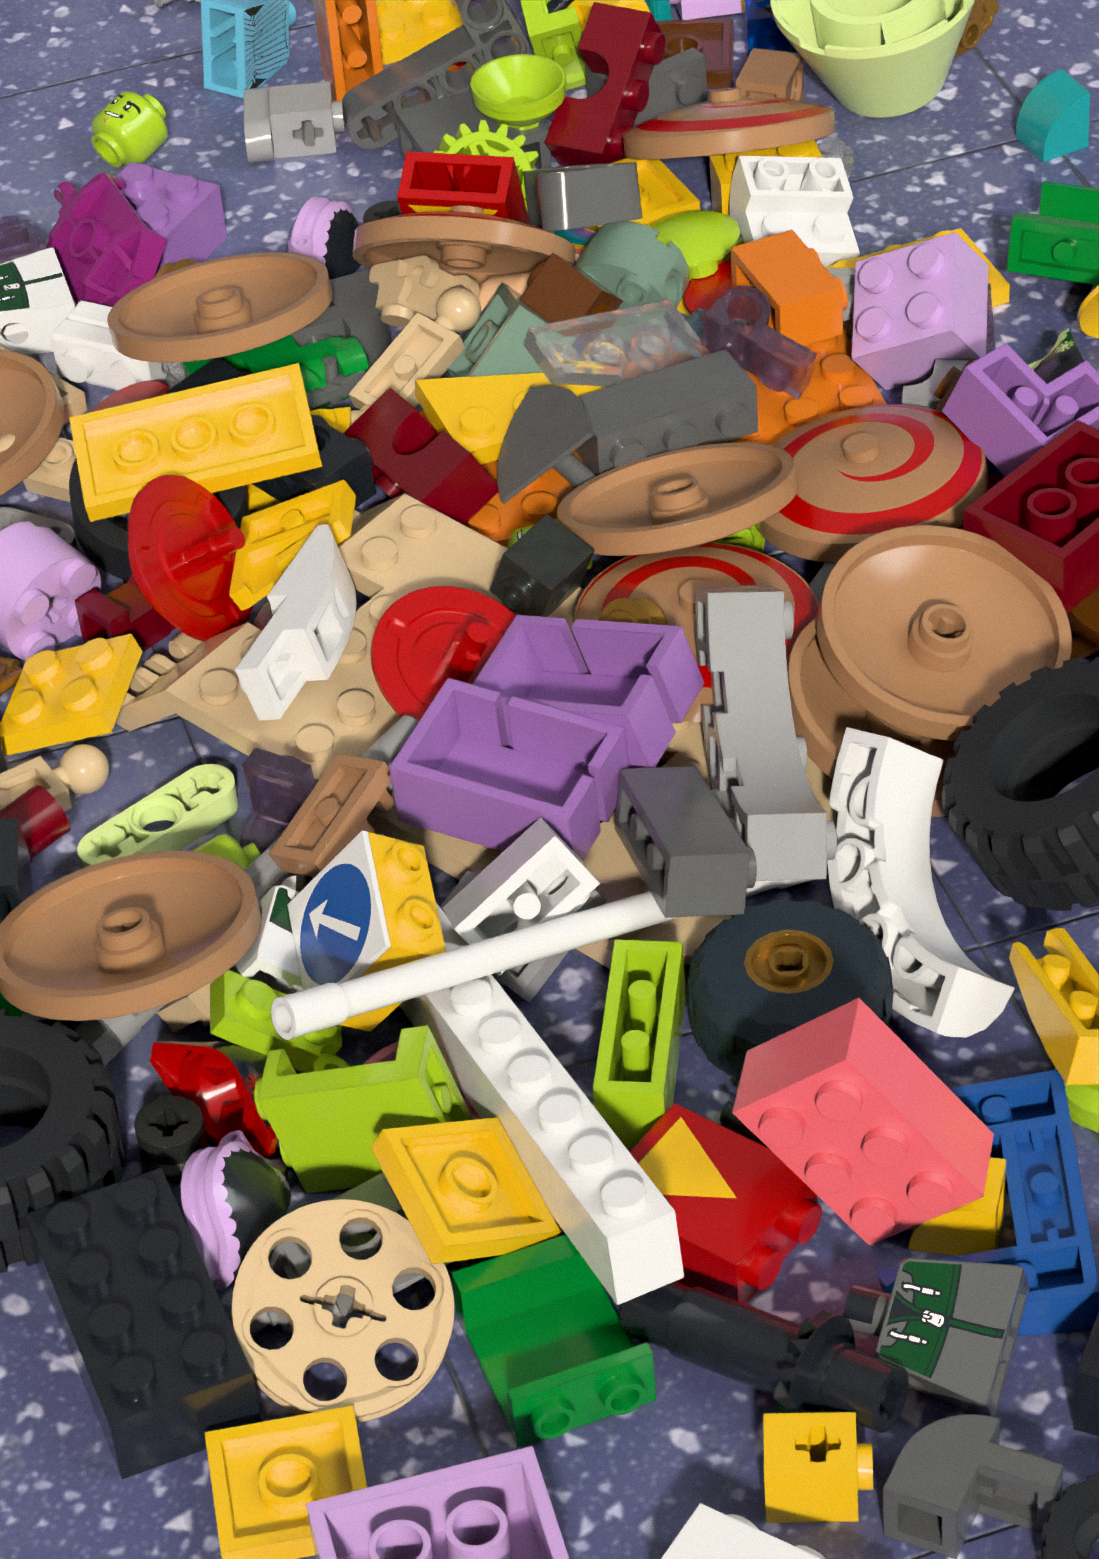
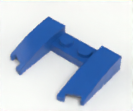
(1046, 1200)

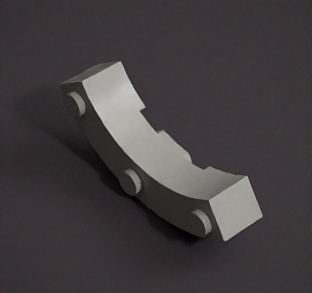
(751, 733)

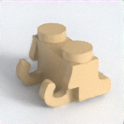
(413, 287)

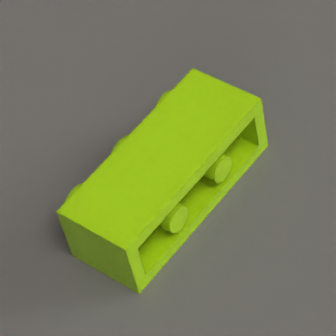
(640, 1037)

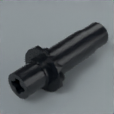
(803, 1364)

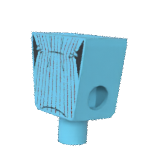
(244, 42)

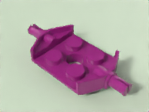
(102, 241)

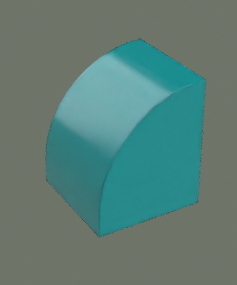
(1055, 117)

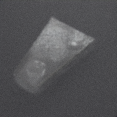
(613, 345)

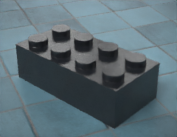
(142, 1321)

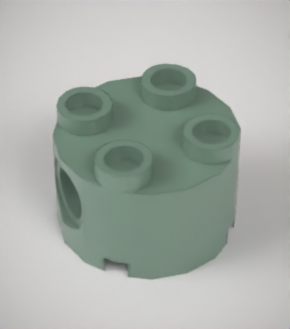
(635, 264)

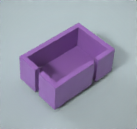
(637, 679)
(470, 786)

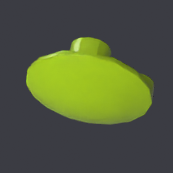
(700, 236)

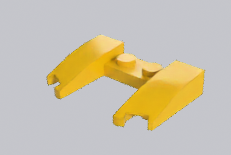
(1062, 1004)

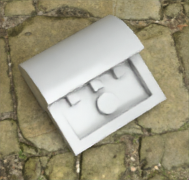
(795, 195)

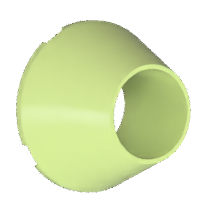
(876, 53)

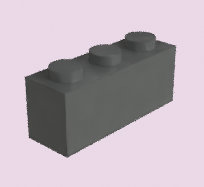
(669, 411)
(683, 842)

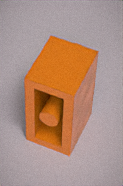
(801, 291)

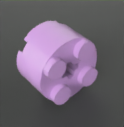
(39, 588)

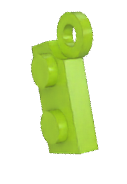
(243, 1016)

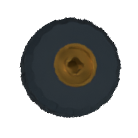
(778, 972)

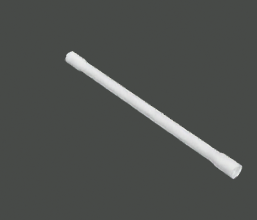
(334, 1003)

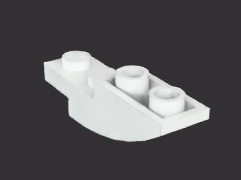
(308, 628)

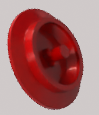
(185, 555)
(434, 638)

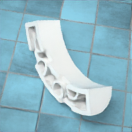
(887, 885)

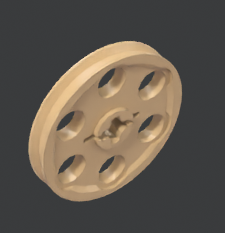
(333, 1273)

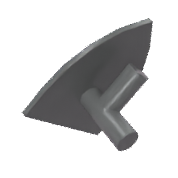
(541, 437)

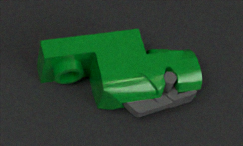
(327, 366)

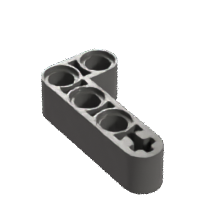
(428, 70)
(582, 195)

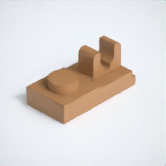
(333, 814)

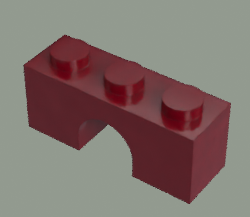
(626, 48)
(419, 462)

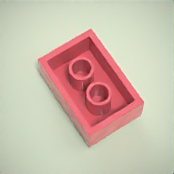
(864, 1122)

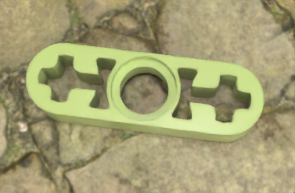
(192, 801)

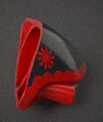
(221, 1082)

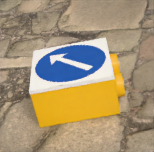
(366, 916)

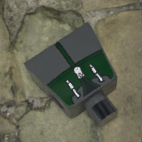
(947, 1327)

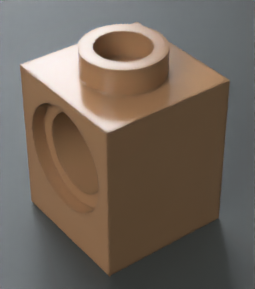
(772, 75)

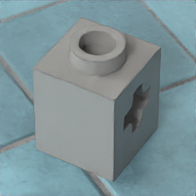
(304, 119)

